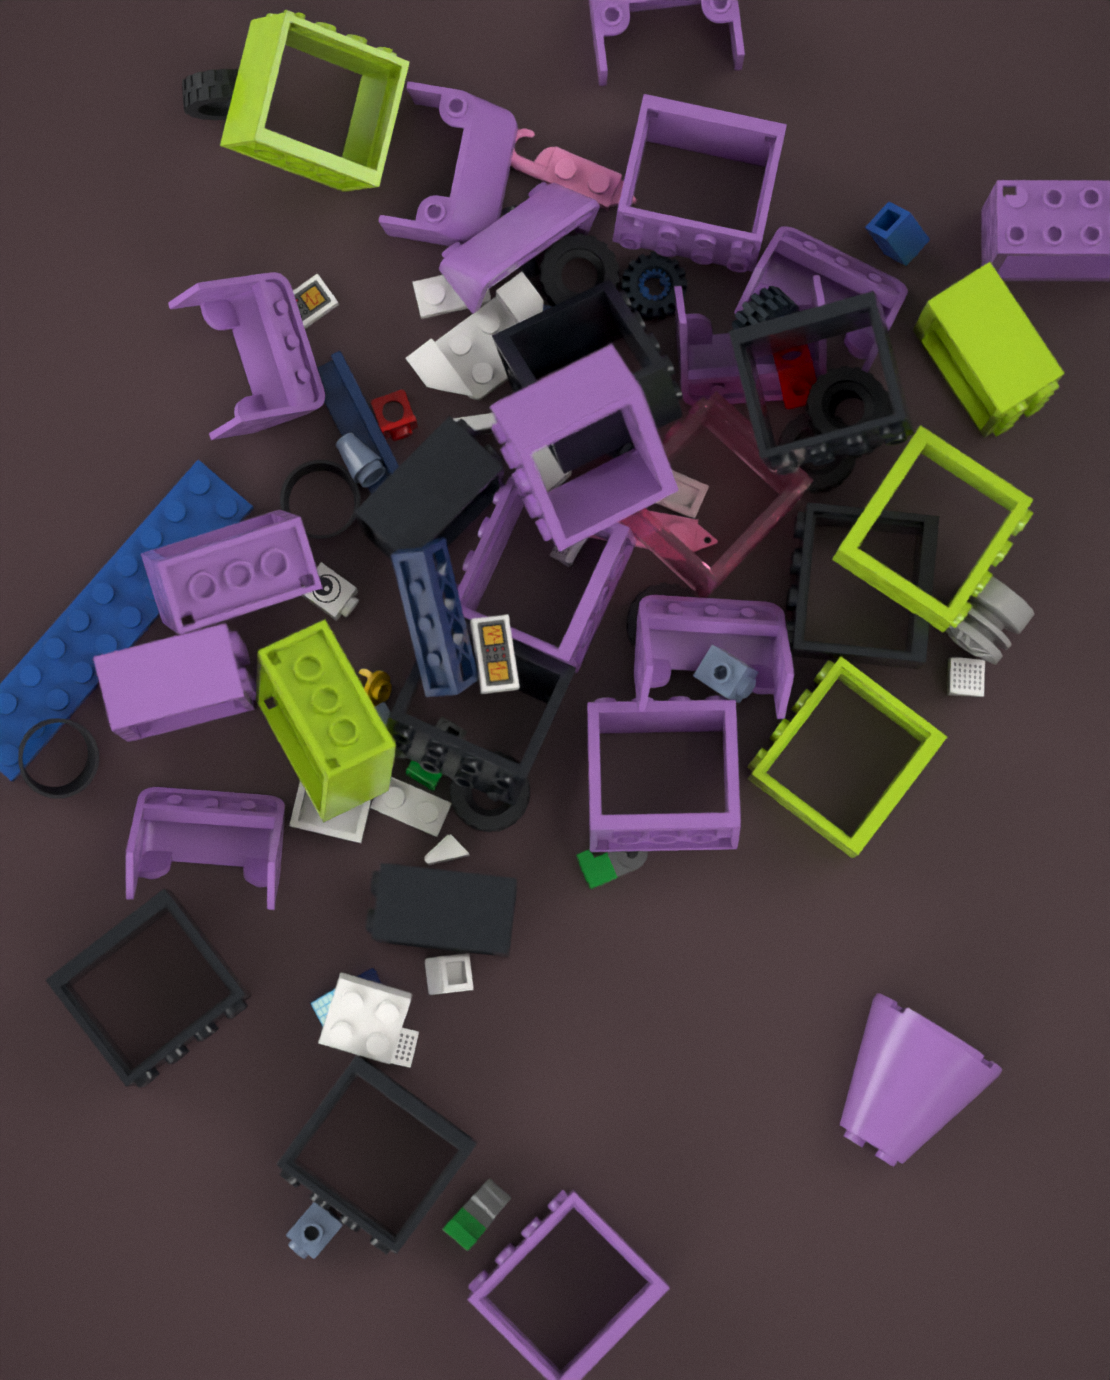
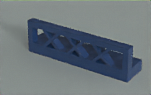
(352, 412)
(432, 621)

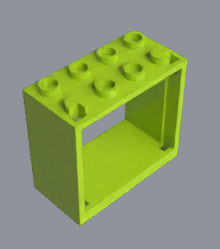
(373, 111)
(988, 351)
(897, 587)
(882, 700)
(324, 720)

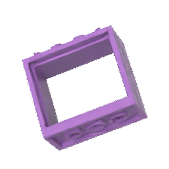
(709, 133)
(1048, 230)
(562, 406)
(231, 570)
(595, 600)
(176, 682)
(664, 831)
(609, 1334)

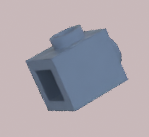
(726, 674)
(313, 1231)

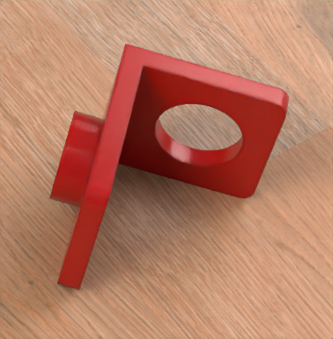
(795, 376)
(399, 429)

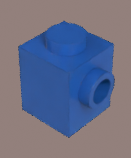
(904, 235)

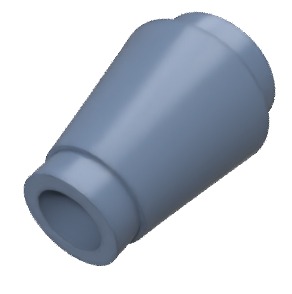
(360, 460)

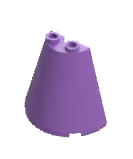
(909, 1081)

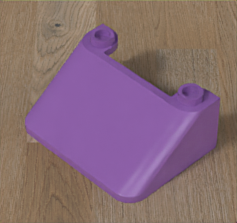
(515, 240)

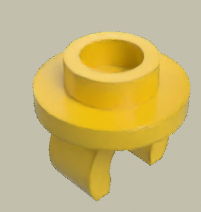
(377, 686)

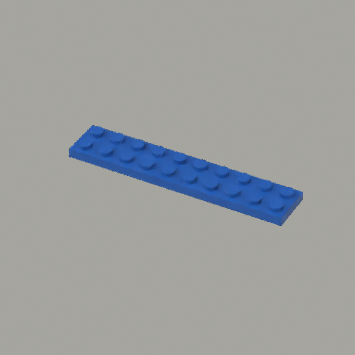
(105, 617)

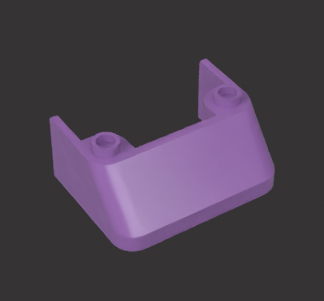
(613, 18)
(479, 171)
(794, 260)
(270, 345)
(709, 360)
(680, 631)
(206, 830)

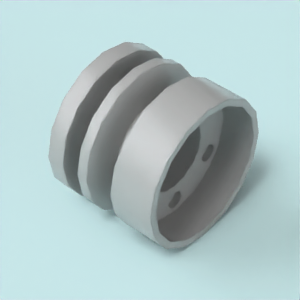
(991, 612)

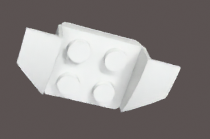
(466, 356)

